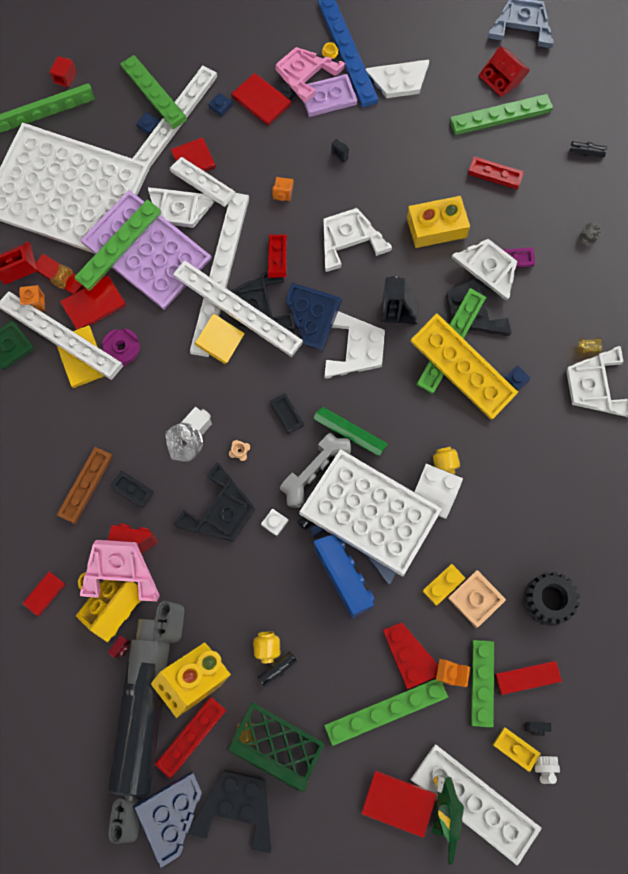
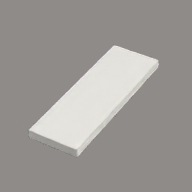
(483, 807)

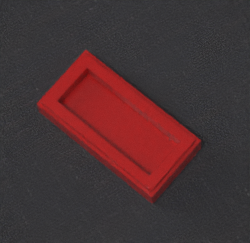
(44, 593)

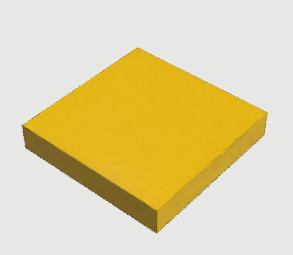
(219, 339)

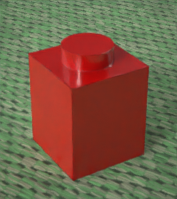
(63, 72)

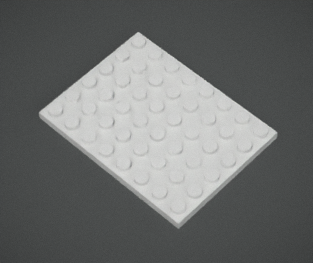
(62, 184)

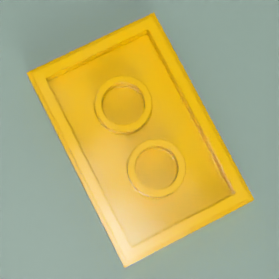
(76, 370)

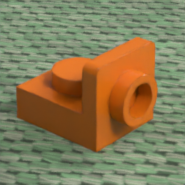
(283, 189)
(33, 296)
(453, 673)

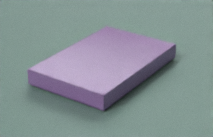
(331, 95)

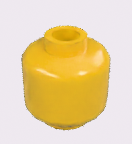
(446, 459)
(266, 646)

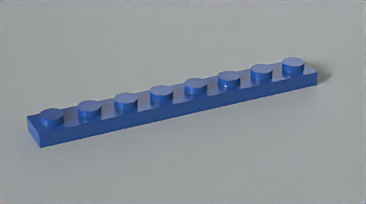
(348, 52)

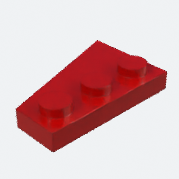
(410, 656)

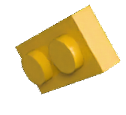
(443, 584)
(516, 749)

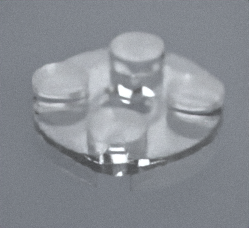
(175, 446)

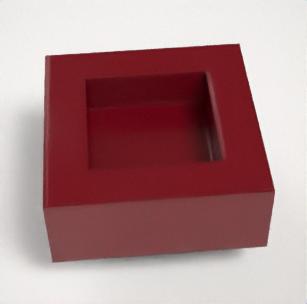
(120, 647)

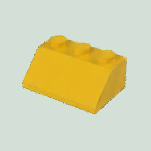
(110, 609)

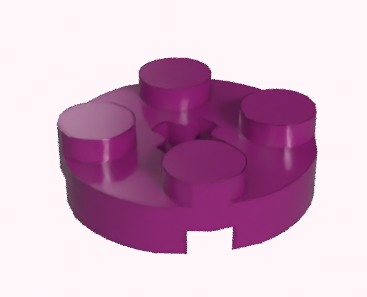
(122, 337)

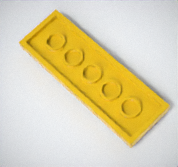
(464, 366)

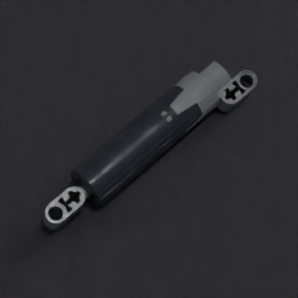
(140, 718)

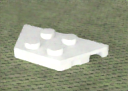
(399, 78)
(181, 207)
(489, 265)

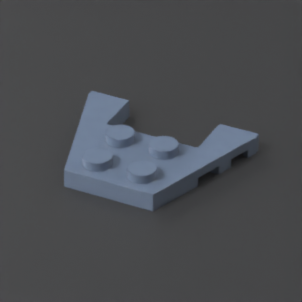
(524, 15)

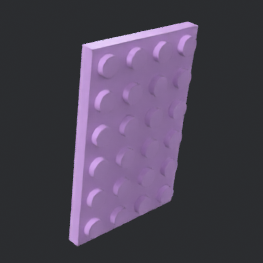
(155, 254)

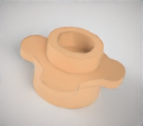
(239, 445)

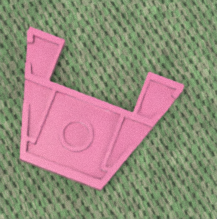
(301, 66)
(118, 562)

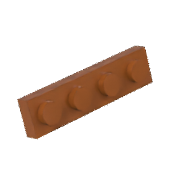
(85, 485)

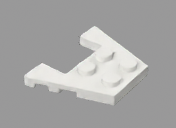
(348, 230)
(363, 347)
(590, 385)

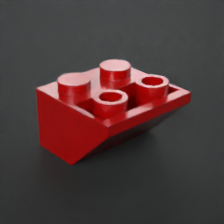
(504, 71)
(17, 263)
(142, 536)

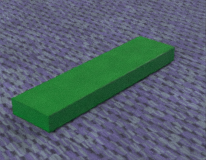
(350, 431)

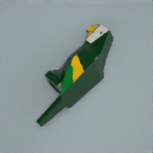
(449, 814)

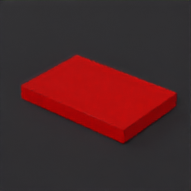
(261, 99)
(94, 305)
(399, 803)

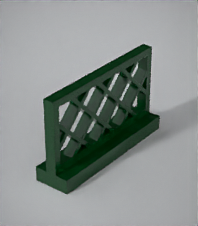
(267, 764)

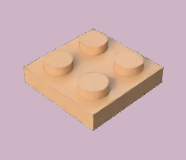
(477, 599)

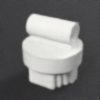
(547, 767)

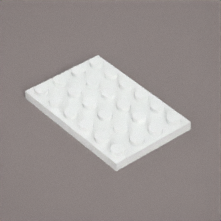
(371, 512)

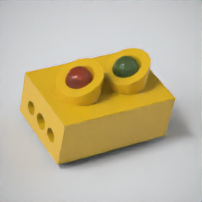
(438, 221)
(190, 679)

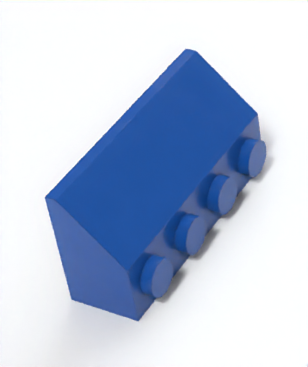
(343, 575)

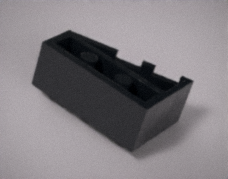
(398, 302)

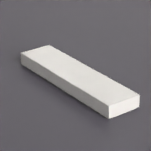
(202, 181)

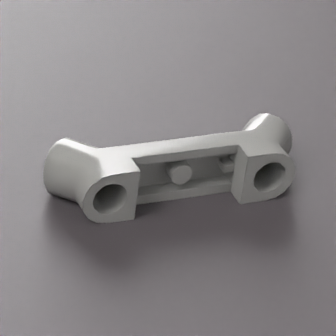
(294, 485)

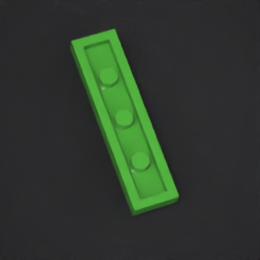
(482, 683)

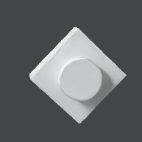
(274, 522)

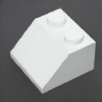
(438, 488)

